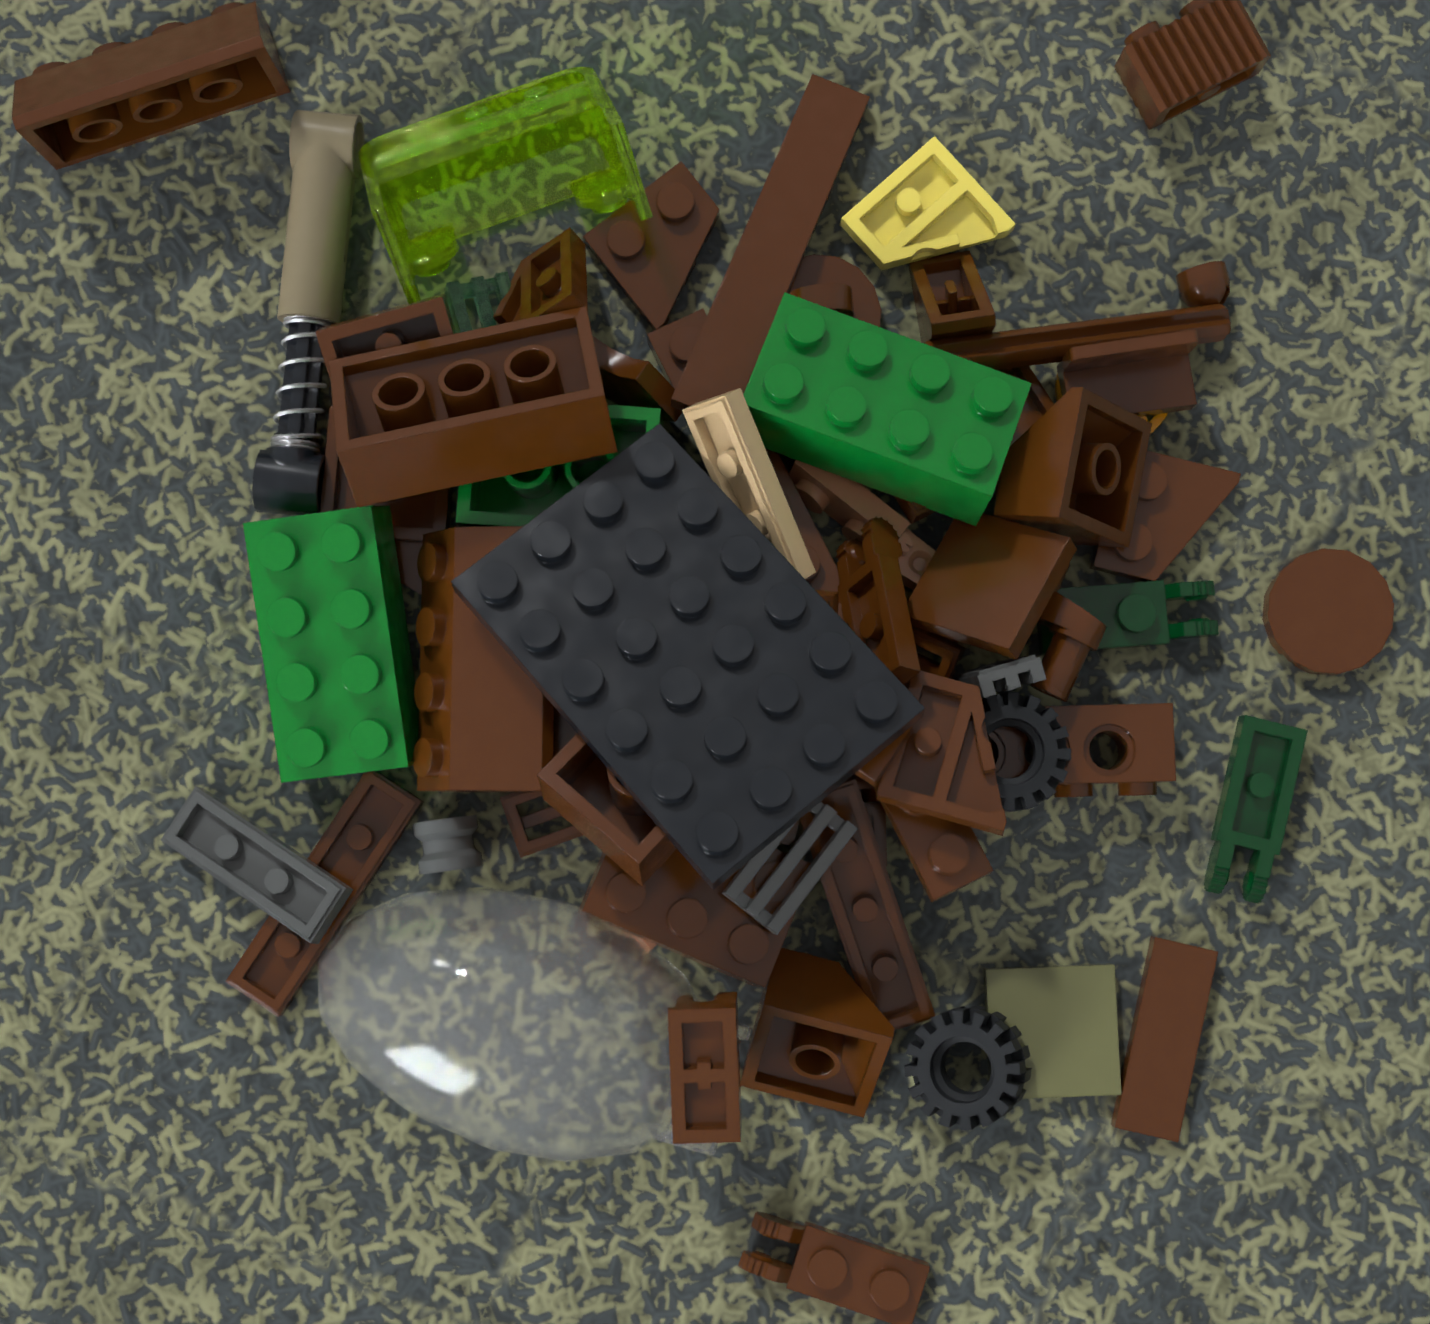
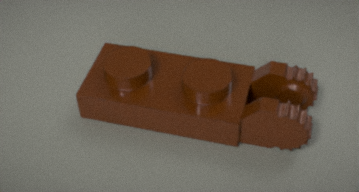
(876, 598)
(841, 1269)

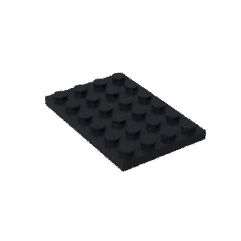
(688, 654)

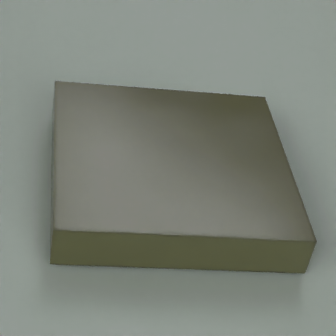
(1066, 1022)

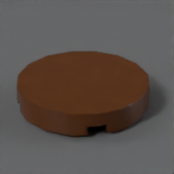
(1328, 611)

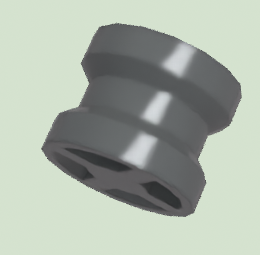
(448, 844)

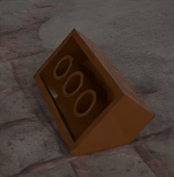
(149, 85)
(470, 407)
(478, 710)

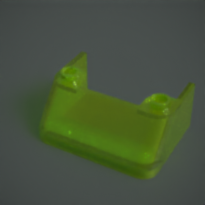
(497, 164)

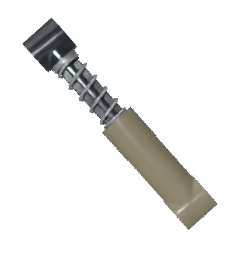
(311, 297)

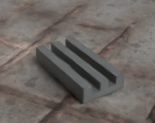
(1004, 675)
(754, 907)

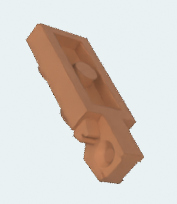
(853, 507)

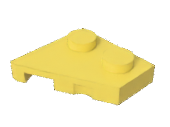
(925, 211)

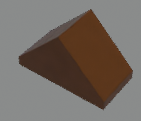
(950, 297)

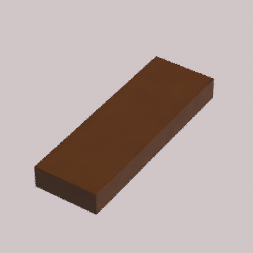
(1164, 1039)

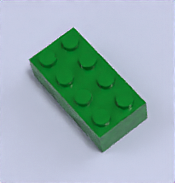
(883, 409)
(334, 642)

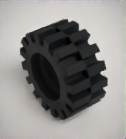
(1047, 743)
(936, 1088)

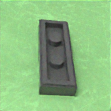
(257, 865)

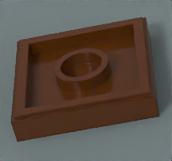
(990, 583)

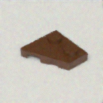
(657, 254)
(547, 281)

